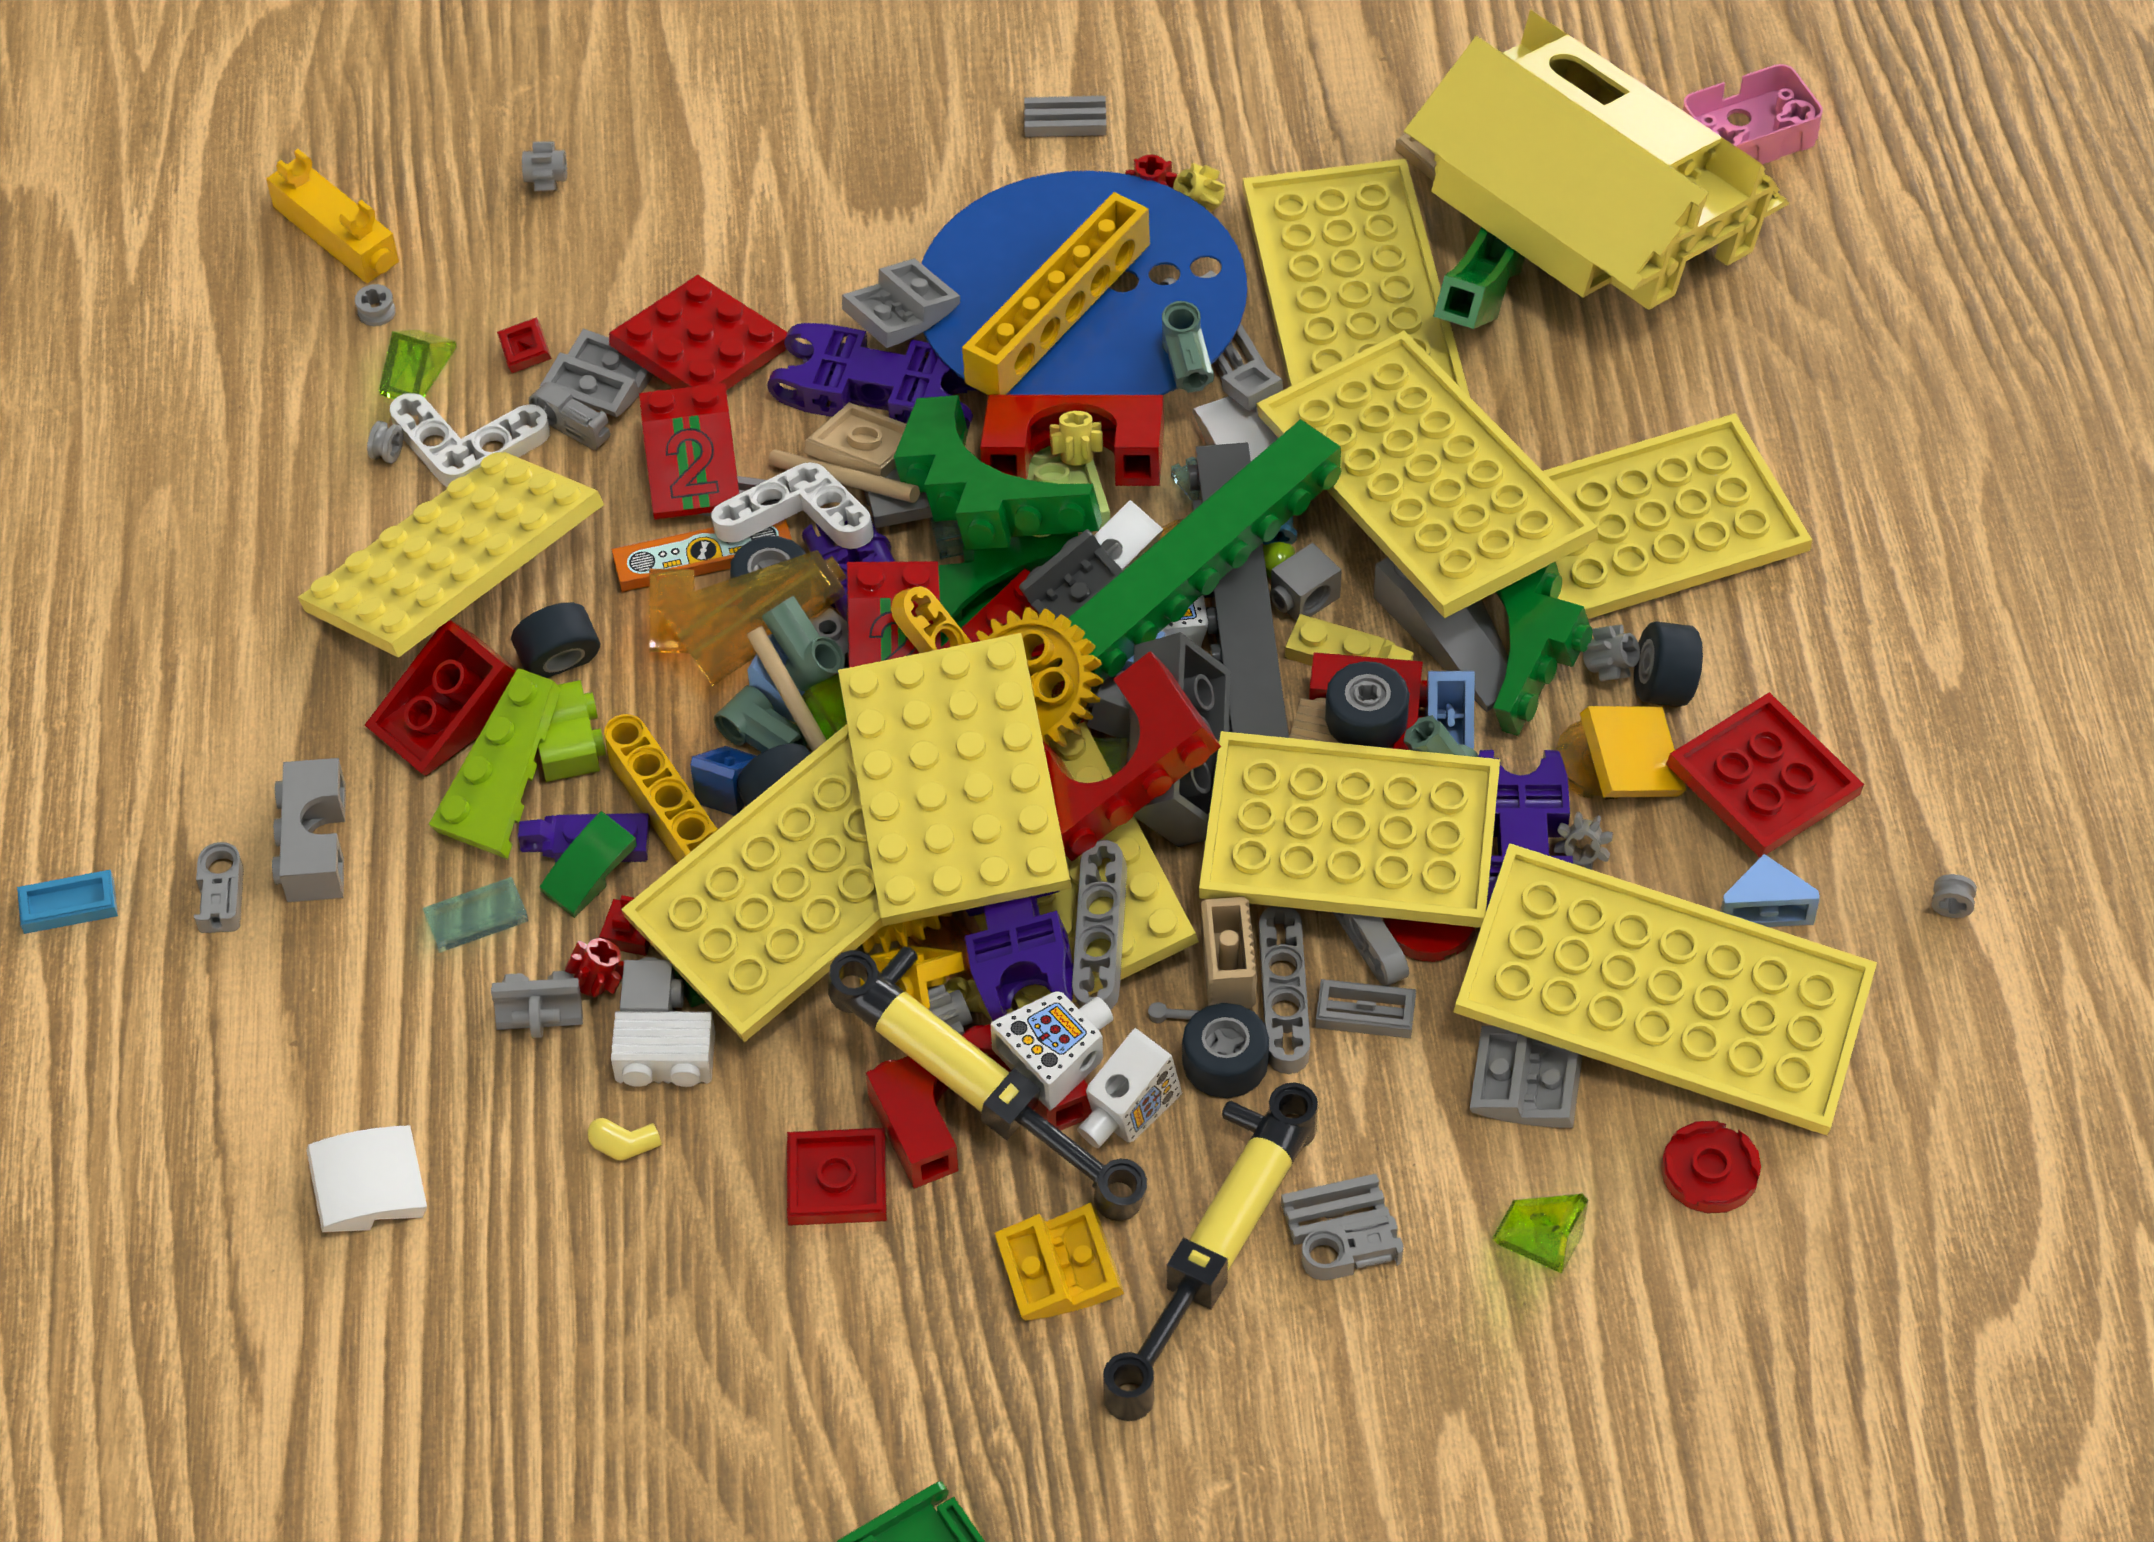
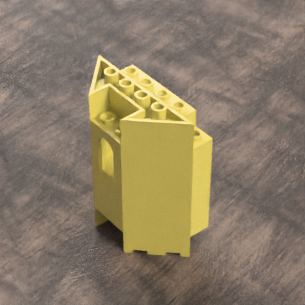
(1588, 167)

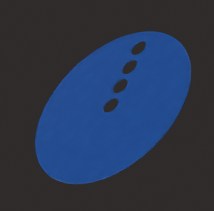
(1118, 341)

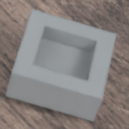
(1251, 384)

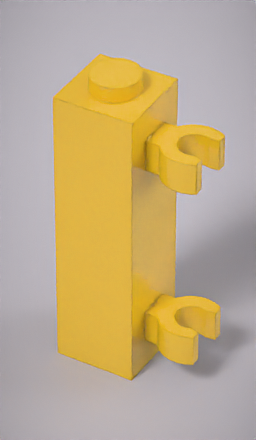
(332, 218)

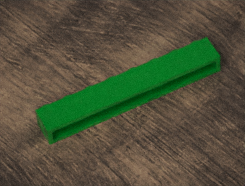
(1208, 545)

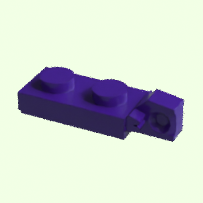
(557, 832)

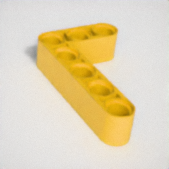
(636, 755)

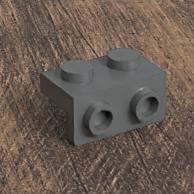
(1070, 577)

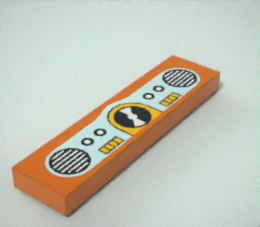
(686, 551)

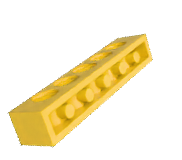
(1056, 296)

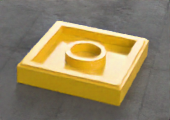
(1631, 751)

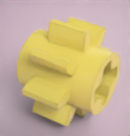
(1201, 185)
(1076, 438)

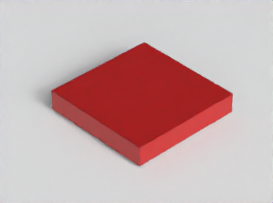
(836, 1176)

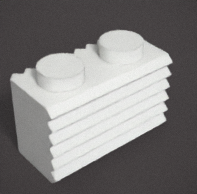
(663, 1047)

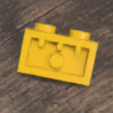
(927, 971)

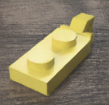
(1321, 636)

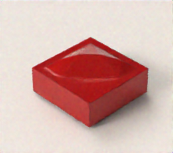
(524, 345)

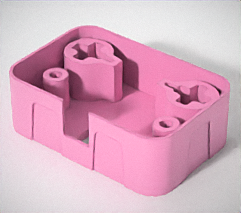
(1780, 109)

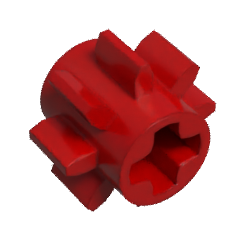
(1153, 168)
(596, 966)

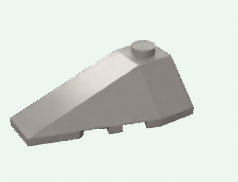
(1456, 642)

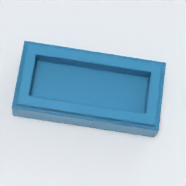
(67, 901)

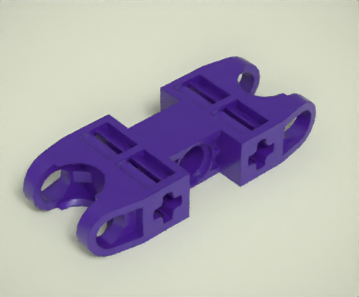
(860, 374)
(1529, 809)
(1018, 952)

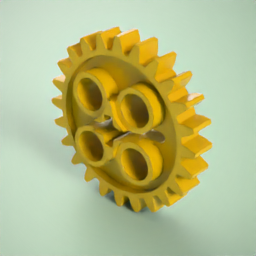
(1061, 643)

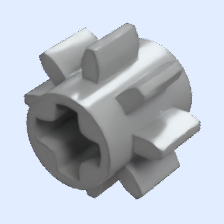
(544, 166)
(1611, 652)
(1576, 832)
(950, 1007)

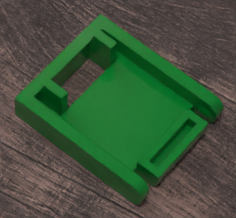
(919, 1521)

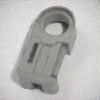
(571, 416)
(219, 891)
(1357, 1245)

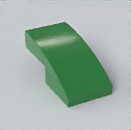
(586, 862)

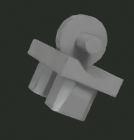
(537, 1002)

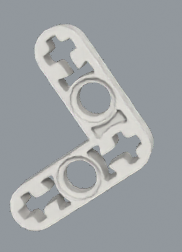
(458, 450)
(798, 489)

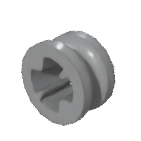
(375, 315)
(385, 442)
(1954, 896)

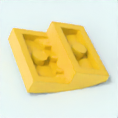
(1059, 1263)

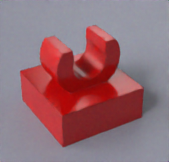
(621, 931)

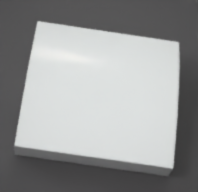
(1230, 423)
(366, 1178)

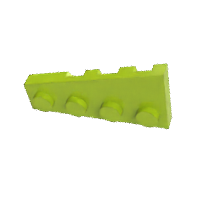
(492, 779)

